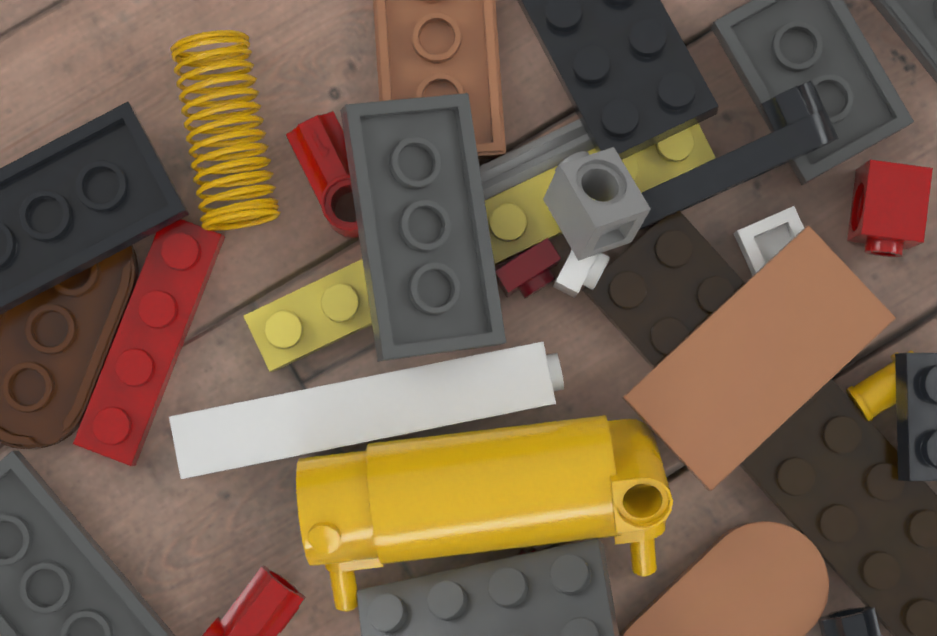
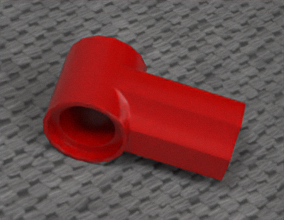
(323, 158)
(261, 608)

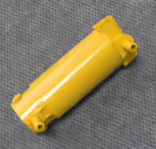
(483, 496)

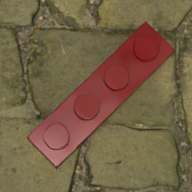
(149, 341)

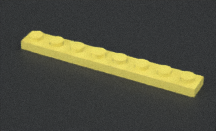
(516, 222)

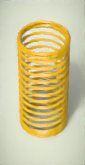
(242, 213)

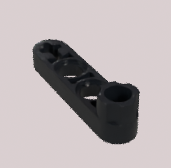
(797, 128)

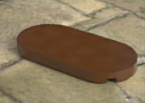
(57, 351)

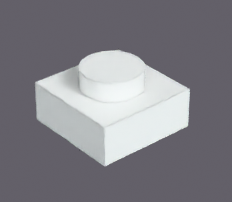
(767, 237)
(581, 272)

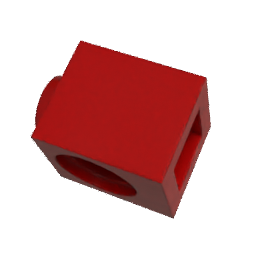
(889, 207)

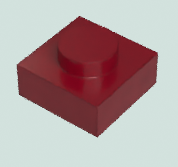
(529, 270)

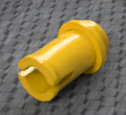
(876, 392)

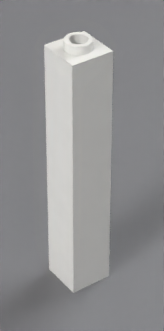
(365, 409)

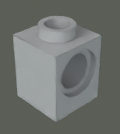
(599, 223)

